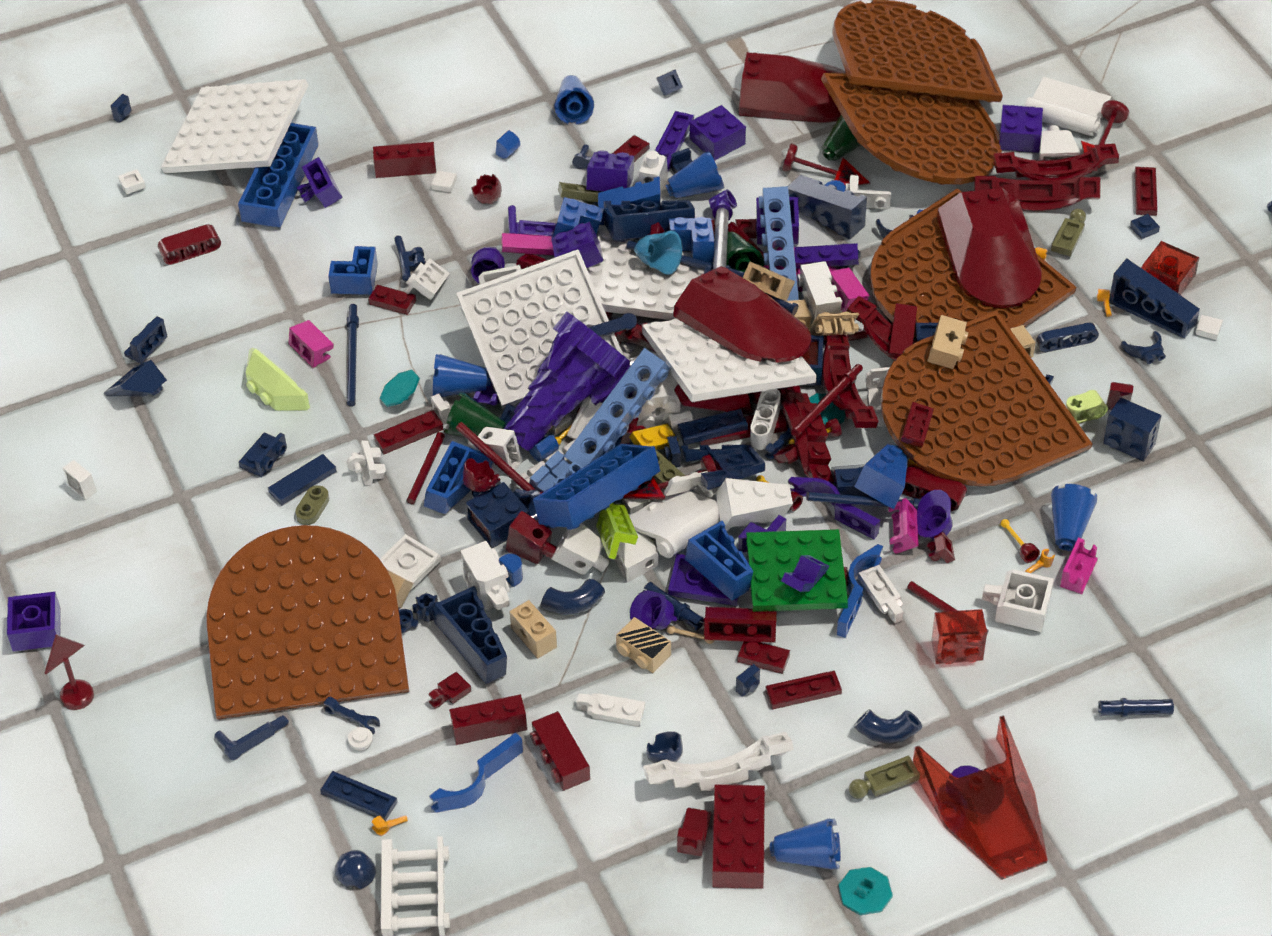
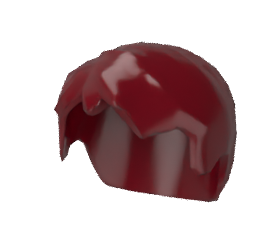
(487, 189)
(479, 476)

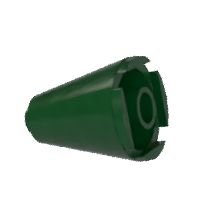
(839, 141)
(741, 253)
(472, 415)

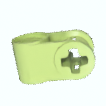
(1086, 406)

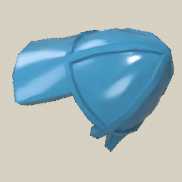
(660, 251)

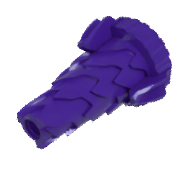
(575, 368)

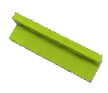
(615, 527)

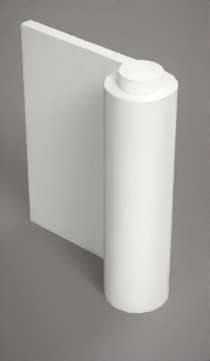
(1069, 106)
(676, 520)

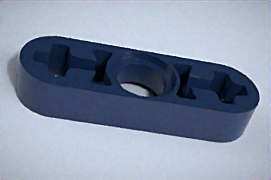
(1053, 339)

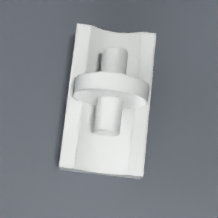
(364, 463)

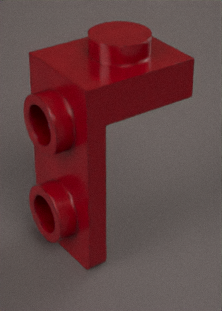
(693, 834)

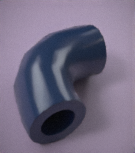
(573, 601)
(888, 730)

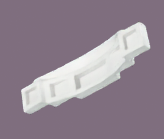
(725, 771)

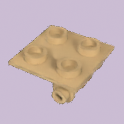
(834, 324)

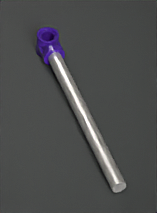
(722, 211)

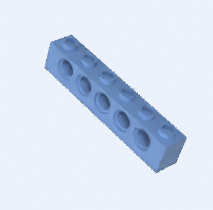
(778, 199)
(617, 400)

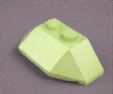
(273, 384)

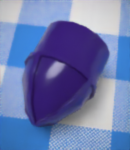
(486, 260)

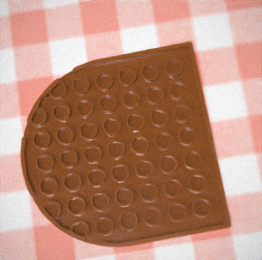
(911, 51)
(918, 132)
(917, 271)
(990, 412)
(303, 622)

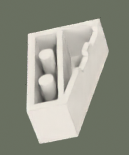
(818, 289)
(751, 502)

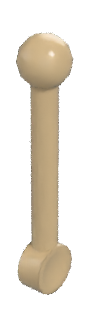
(671, 630)

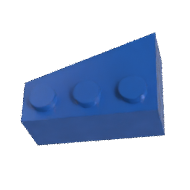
(636, 194)
(884, 475)
(447, 483)
(720, 561)

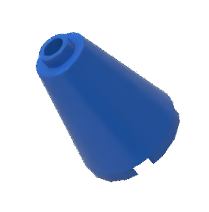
(573, 101)
(696, 178)
(458, 376)
(1071, 513)
(809, 845)

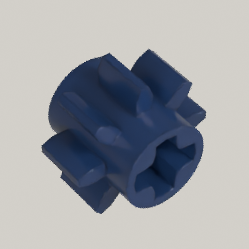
(425, 607)

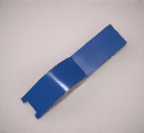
(862, 562)
(487, 766)

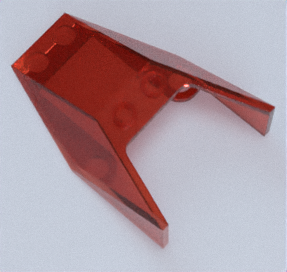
(990, 809)

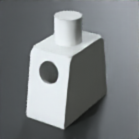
(1057, 144)
(654, 166)
(502, 443)
(580, 550)
(638, 558)

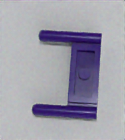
(528, 227)

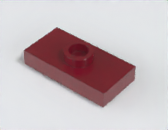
(917, 424)

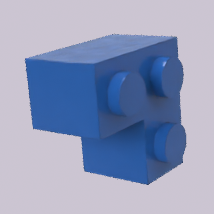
(575, 213)
(695, 236)
(355, 275)

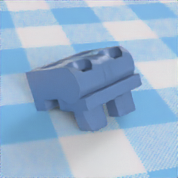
(553, 472)

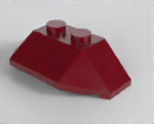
(720, 404)

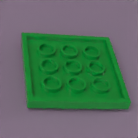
(778, 553)

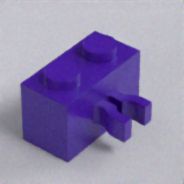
(320, 183)

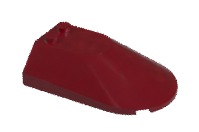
(786, 89)
(990, 247)
(741, 317)

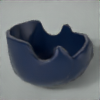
(666, 746)
(355, 869)

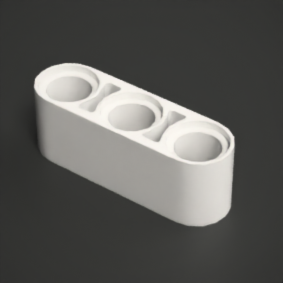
(765, 419)

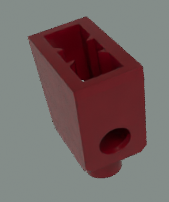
(529, 539)

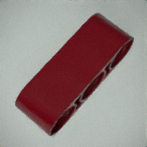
(189, 244)
(920, 482)

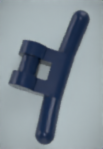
(408, 259)

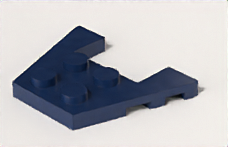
(730, 461)

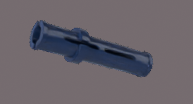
(681, 611)
(1135, 707)

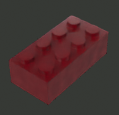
(738, 836)

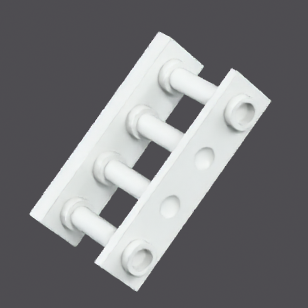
(392, 878)

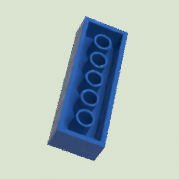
(275, 186)
(596, 486)

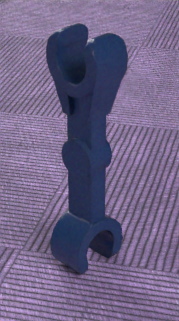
(774, 448)
(332, 706)

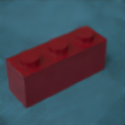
(404, 159)
(739, 624)
(488, 719)
(560, 751)

